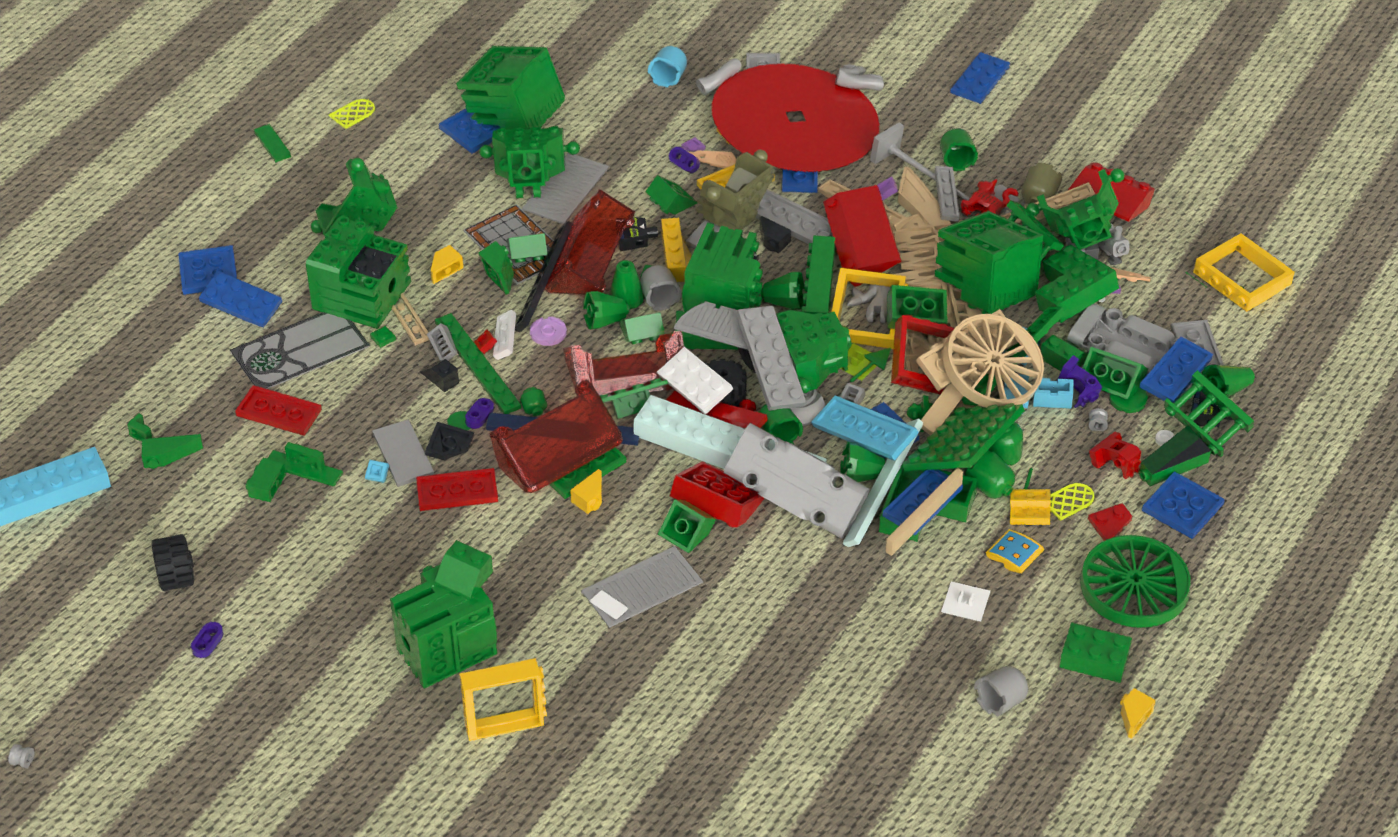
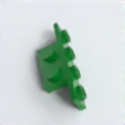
(632, 401)
(306, 464)

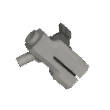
(1115, 246)

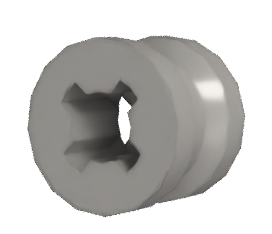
(1098, 420)
(21, 756)

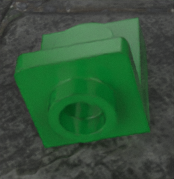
(138, 429)

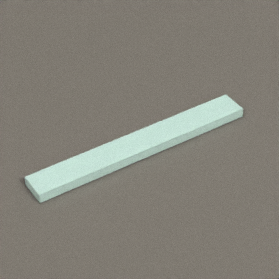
(877, 494)

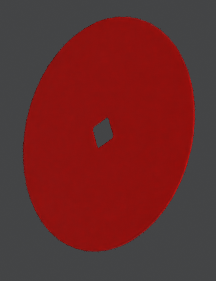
(753, 117)

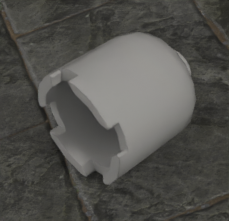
(660, 287)
(1001, 690)

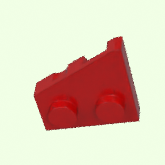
(1110, 521)

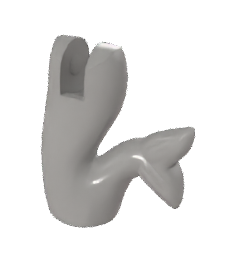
(852, 77)
(711, 82)
(878, 297)

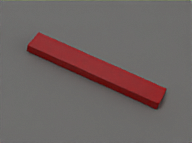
(727, 413)

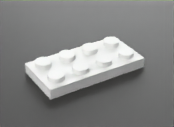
(695, 380)

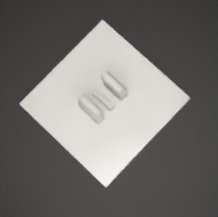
(965, 601)

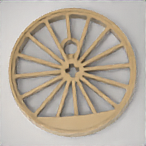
(991, 361)

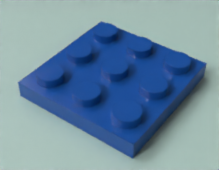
(467, 131)
(201, 265)
(1183, 505)

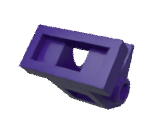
(1083, 382)

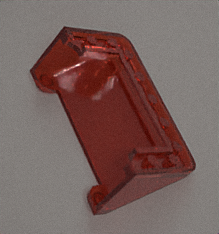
(590, 246)
(623, 371)
(556, 440)

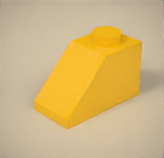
(445, 263)
(588, 493)
(1136, 710)

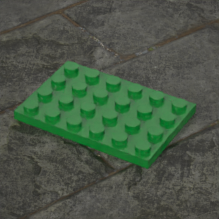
(963, 437)

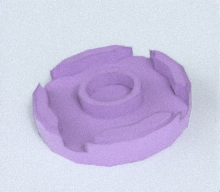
(548, 336)

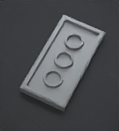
(1199, 334)
(402, 452)

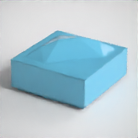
(377, 471)

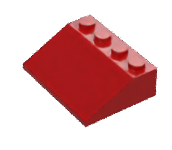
(1131, 195)
(716, 493)

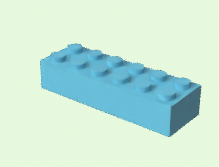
(51, 485)

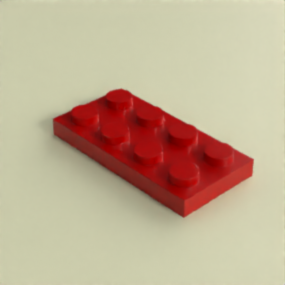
(278, 410)
(457, 489)

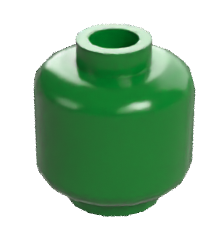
(533, 401)

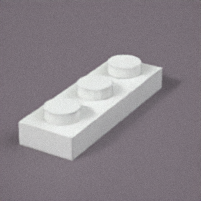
(504, 334)

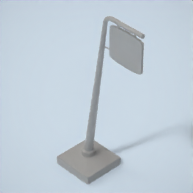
(889, 143)

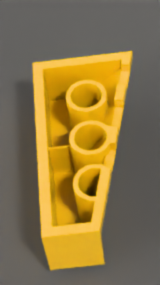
(675, 249)

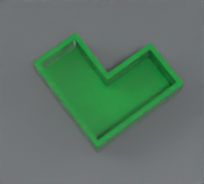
(1074, 282)
(956, 509)

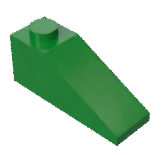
(165, 450)

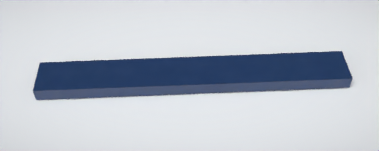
(515, 421)

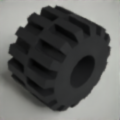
(735, 376)
(173, 562)

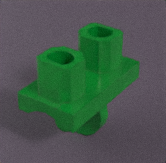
(918, 411)

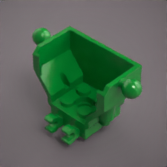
(532, 148)
(367, 201)
(1086, 220)
(815, 344)

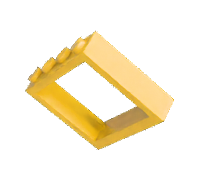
(1280, 272)
(866, 277)
(500, 676)

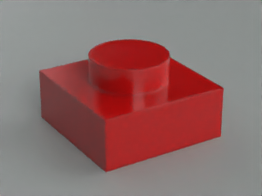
(485, 341)

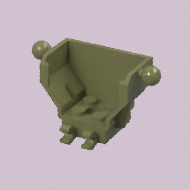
(740, 199)

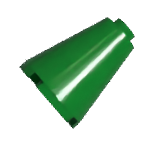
(627, 284)
(1229, 378)

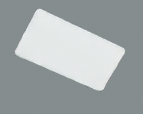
(609, 604)

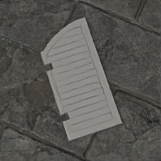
(713, 324)

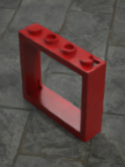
(905, 377)

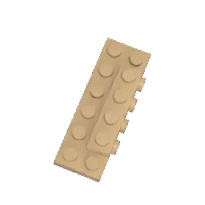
(933, 364)

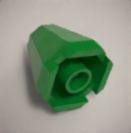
(785, 291)
(603, 309)
(860, 463)

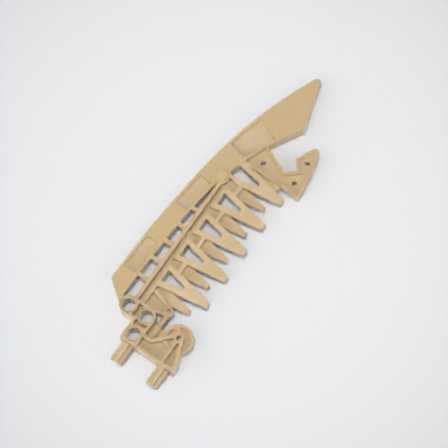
(922, 247)

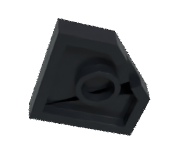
(448, 441)

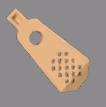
(716, 158)
(1130, 276)

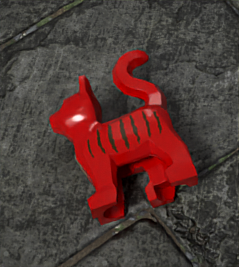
(985, 201)

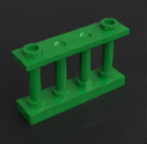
(1029, 221)
(1213, 396)

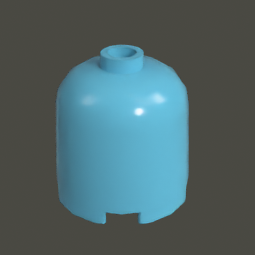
(667, 66)

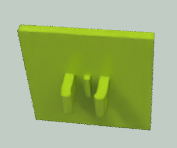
(857, 361)

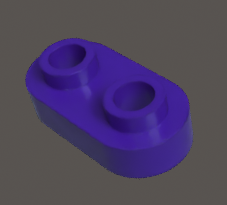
(685, 160)
(481, 411)
(206, 641)

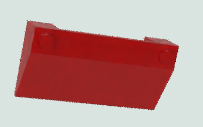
(862, 230)

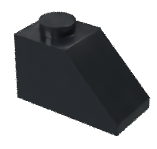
(774, 236)
(442, 374)

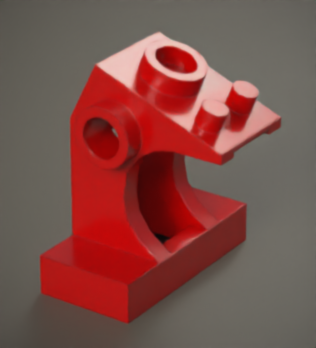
(1123, 454)

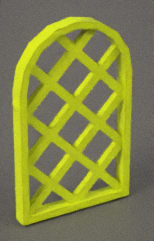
(360, 117)
(1079, 507)

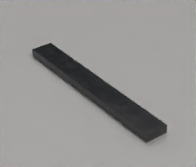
(543, 277)

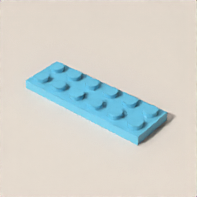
(865, 427)

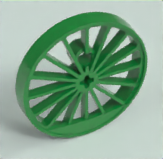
(1136, 580)

